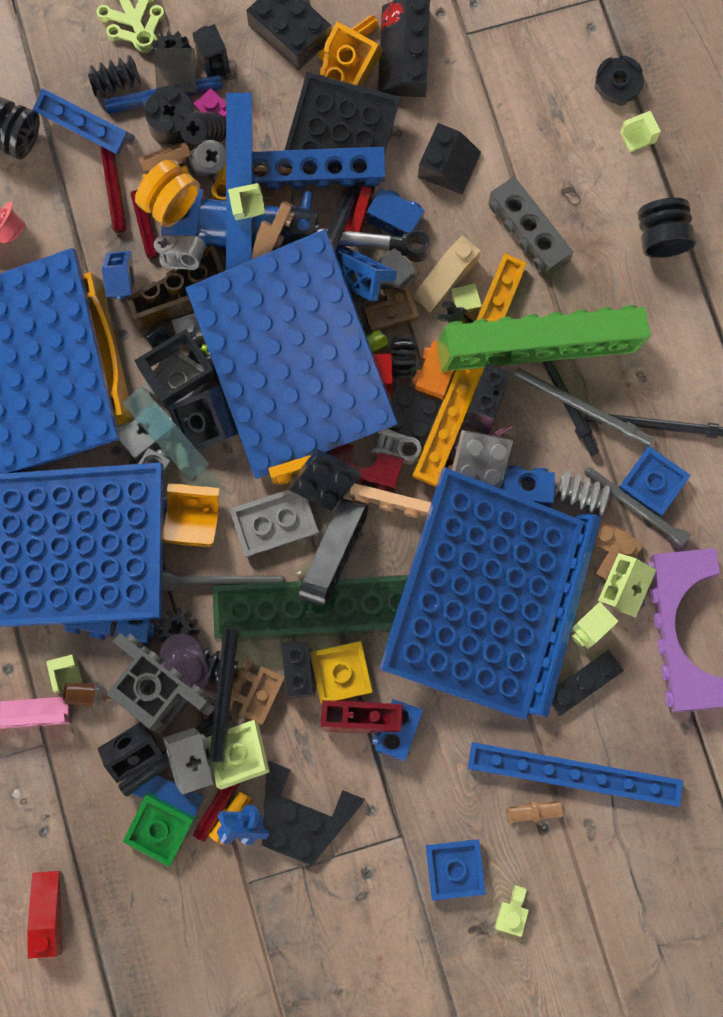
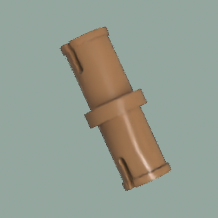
(534, 811)

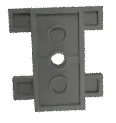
(152, 691)

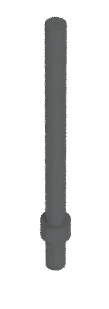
(627, 429)

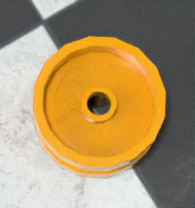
(167, 193)

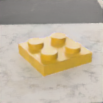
(341, 672)

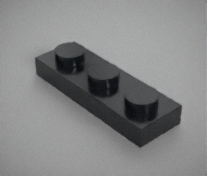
(585, 682)

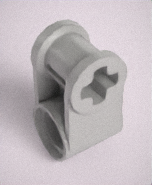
(182, 253)
(395, 445)

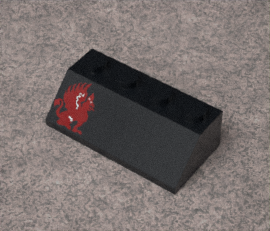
(404, 47)

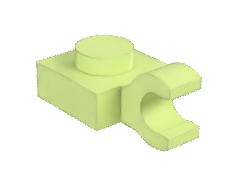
(511, 915)

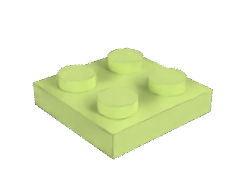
(243, 756)

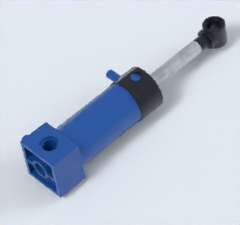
(208, 221)

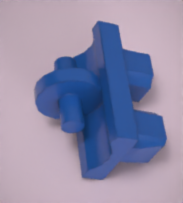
(242, 825)

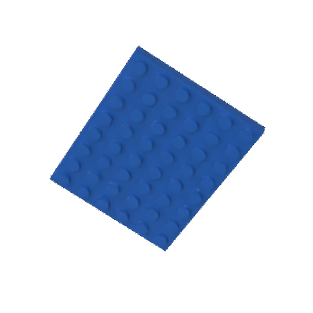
(291, 354)
(50, 366)
(81, 545)
(482, 594)

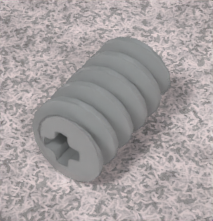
(216, 161)
(583, 492)

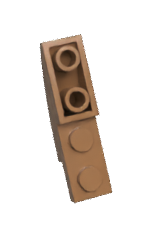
(269, 234)

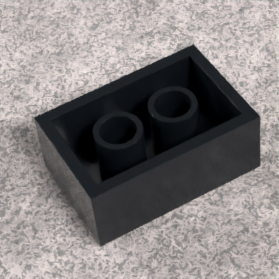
(290, 28)

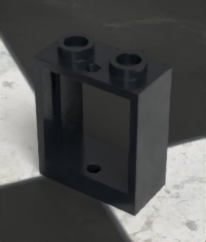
(163, 351)
(487, 398)

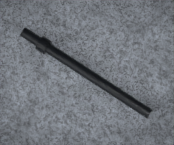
(582, 430)
(711, 430)

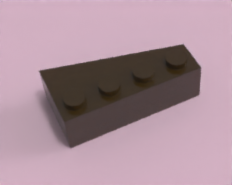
(168, 297)

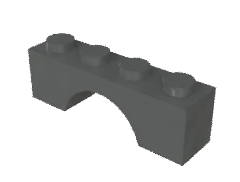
(405, 274)

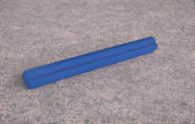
(138, 99)

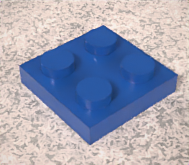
(654, 481)
(455, 869)

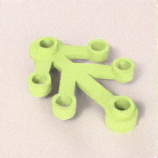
(133, 18)

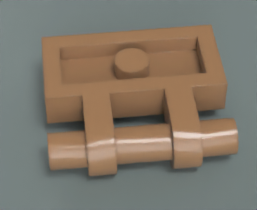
(261, 695)

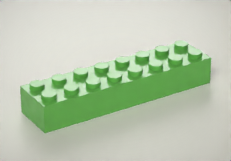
(542, 338)

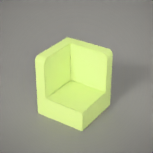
(640, 131)
(246, 201)
(63, 671)

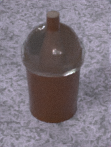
(85, 694)

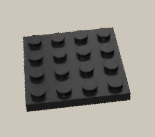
(341, 116)

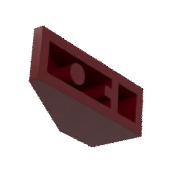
(360, 717)

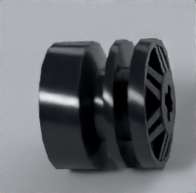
(17, 129)
(666, 227)

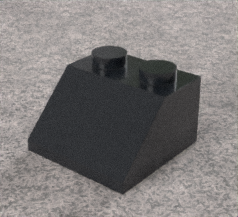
(448, 159)
(204, 418)

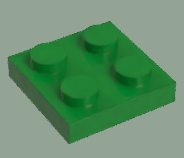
(158, 829)

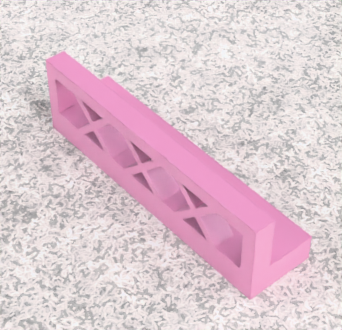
(34, 712)

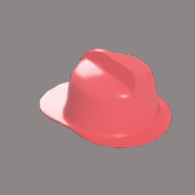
(10, 224)

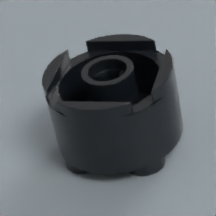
(165, 113)

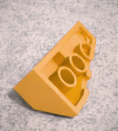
(349, 56)

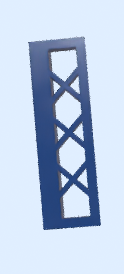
(82, 122)
(365, 269)

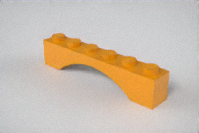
(108, 346)

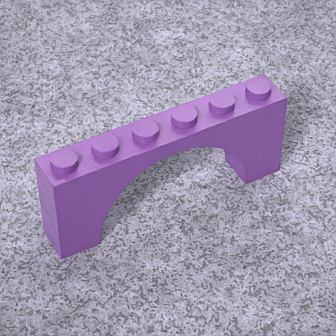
(686, 684)

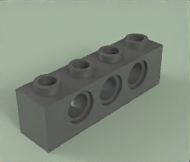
(513, 194)

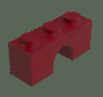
(381, 475)

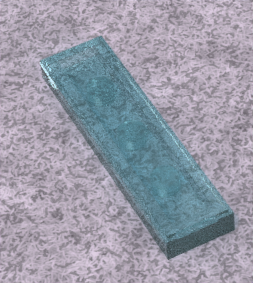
(165, 433)

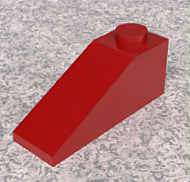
(44, 916)

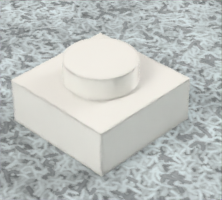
(190, 323)

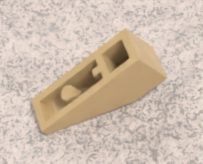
(447, 274)

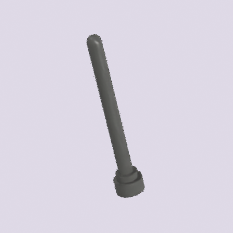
(677, 536)
(172, 580)

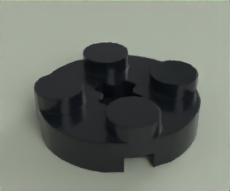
(617, 67)

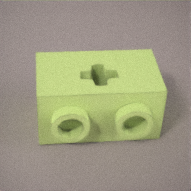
(627, 585)
(593, 626)

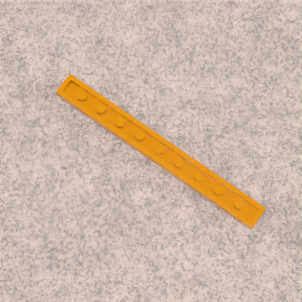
(465, 381)

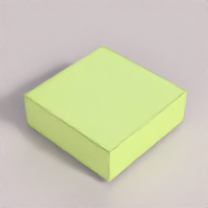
(466, 297)

